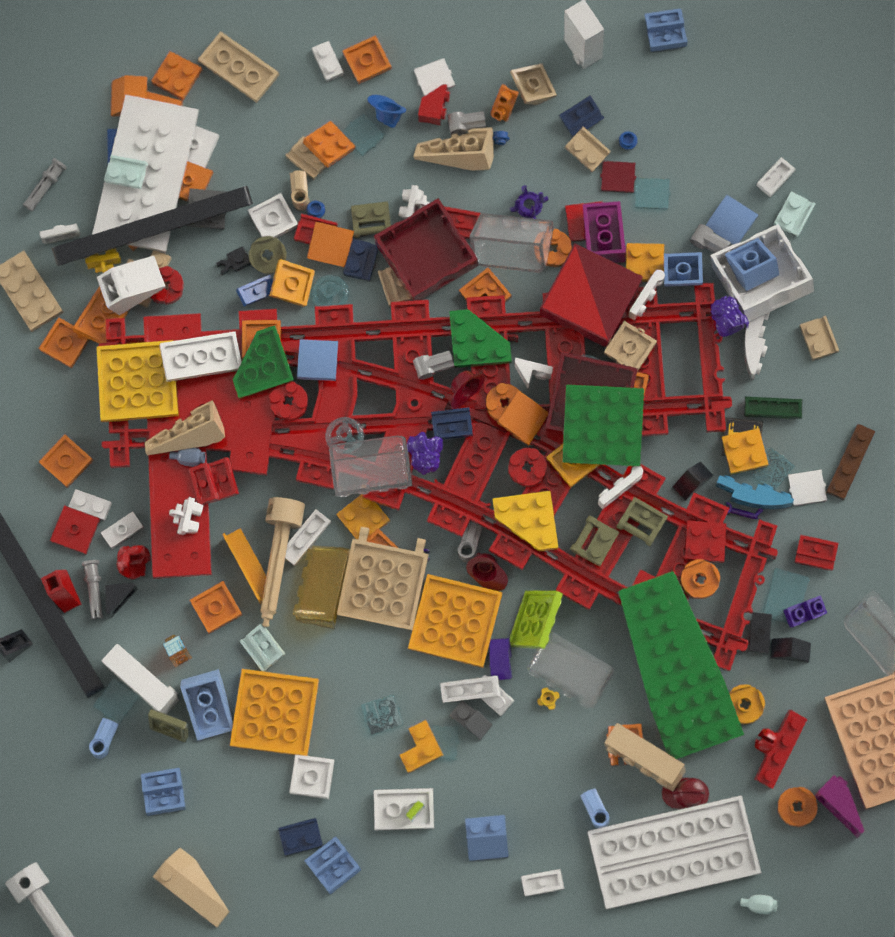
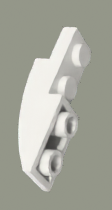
(754, 345)

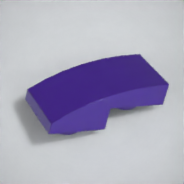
(805, 611)
(500, 658)

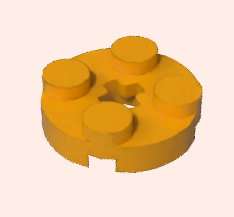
(751, 695)

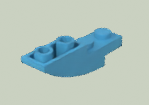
(763, 497)

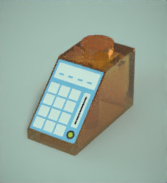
(176, 650)

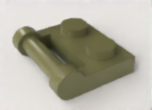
(370, 214)
(644, 515)
(599, 545)

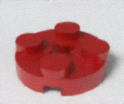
(175, 289)
(289, 390)
(532, 457)

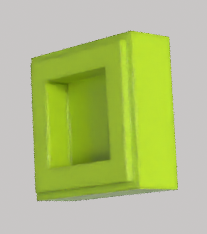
(415, 810)

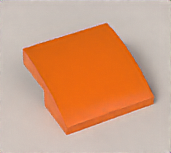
(330, 244)
(523, 417)

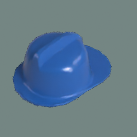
(386, 109)

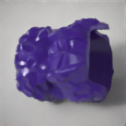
(728, 316)
(425, 452)

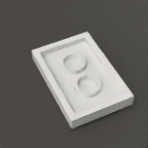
(392, 806)

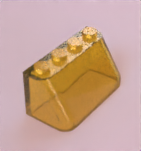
(321, 586)

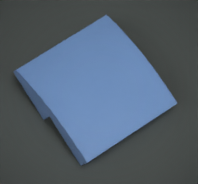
(665, 30)
(732, 220)
(317, 360)
(163, 791)
(333, 865)

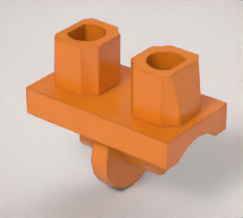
(504, 103)

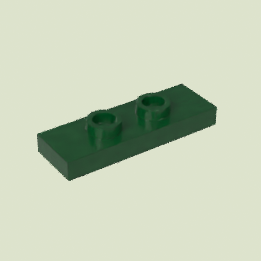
(773, 407)

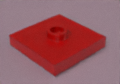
(75, 530)

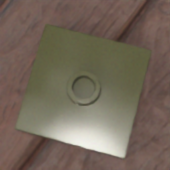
(168, 725)

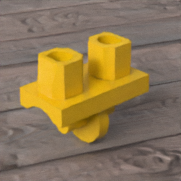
(103, 262)

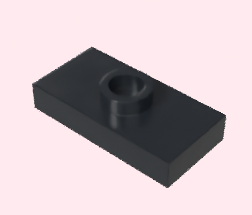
(760, 632)

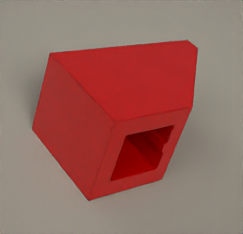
(433, 104)
(61, 590)

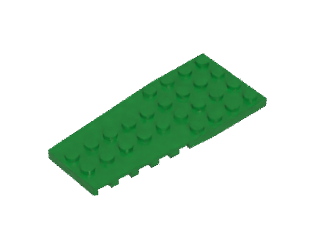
(678, 668)

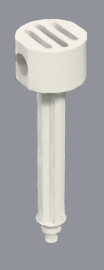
(37, 898)

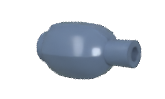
(189, 456)

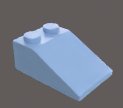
(207, 704)

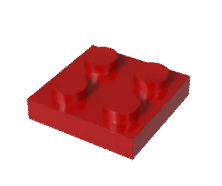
(705, 541)

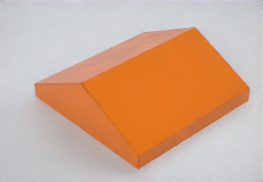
(126, 85)

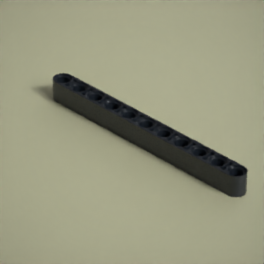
(152, 225)
(48, 612)

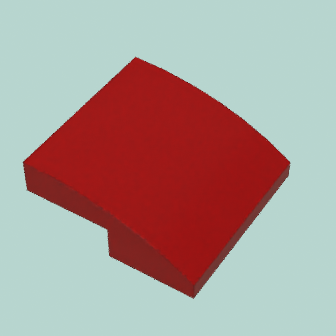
(213, 481)

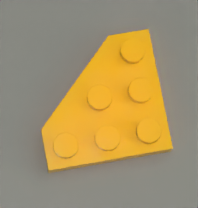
(529, 518)

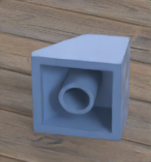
(752, 264)
(683, 269)
(486, 837)

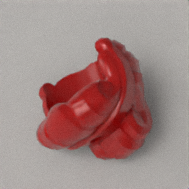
(132, 561)

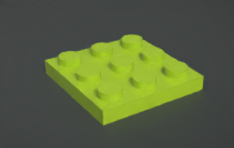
(535, 619)

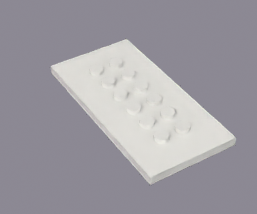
(162, 138)
(674, 852)

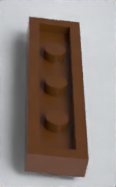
(850, 461)

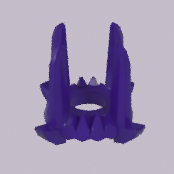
(534, 211)

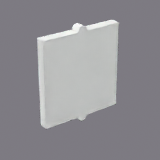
(433, 76)
(807, 487)

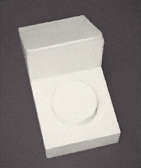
(528, 368)

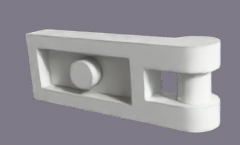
(647, 294)
(621, 486)

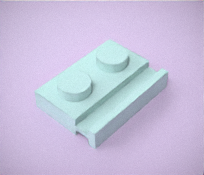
(125, 172)
(794, 214)
(262, 647)

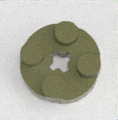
(258, 248)

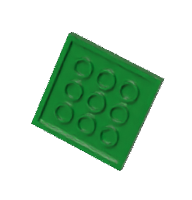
(603, 425)

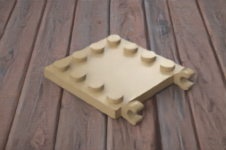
(383, 582)

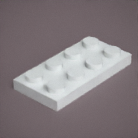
(200, 356)

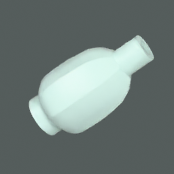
(760, 904)

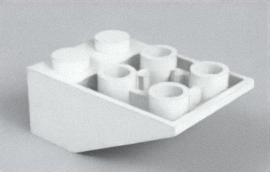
(130, 284)

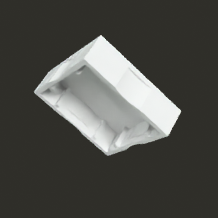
(791, 284)

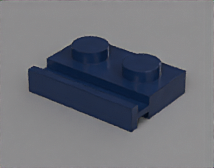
(581, 115)
(361, 260)
(452, 423)
(300, 837)

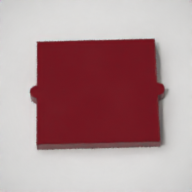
(618, 176)

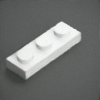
(306, 537)
(470, 689)

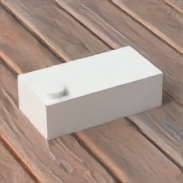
(583, 34)
(140, 680)

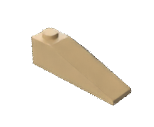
(465, 151)
(195, 431)
(187, 881)

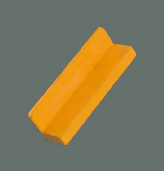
(247, 562)

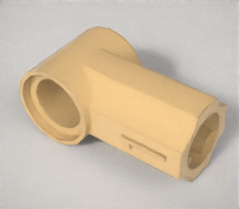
(299, 189)

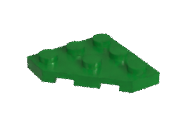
(476, 342)
(263, 364)

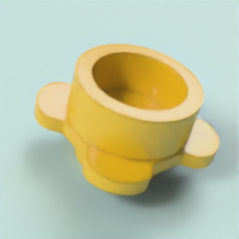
(553, 697)

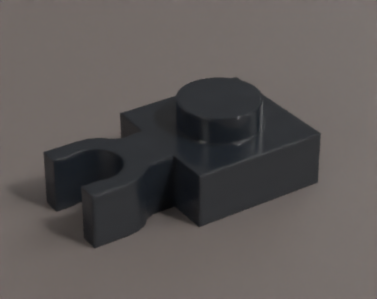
(237, 260)

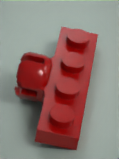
(778, 747)

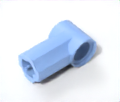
(103, 736)
(595, 807)

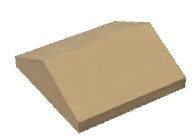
(533, 84)

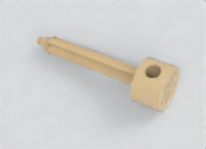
(284, 515)

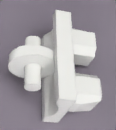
(416, 201)
(185, 525)

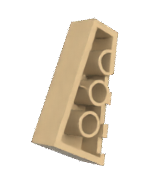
(645, 756)

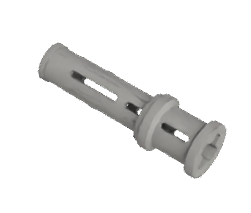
(49, 178)
(92, 580)

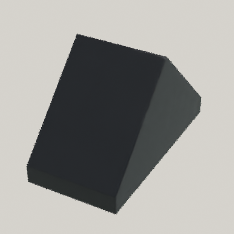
(692, 480)
(117, 596)
(14, 644)
(790, 649)

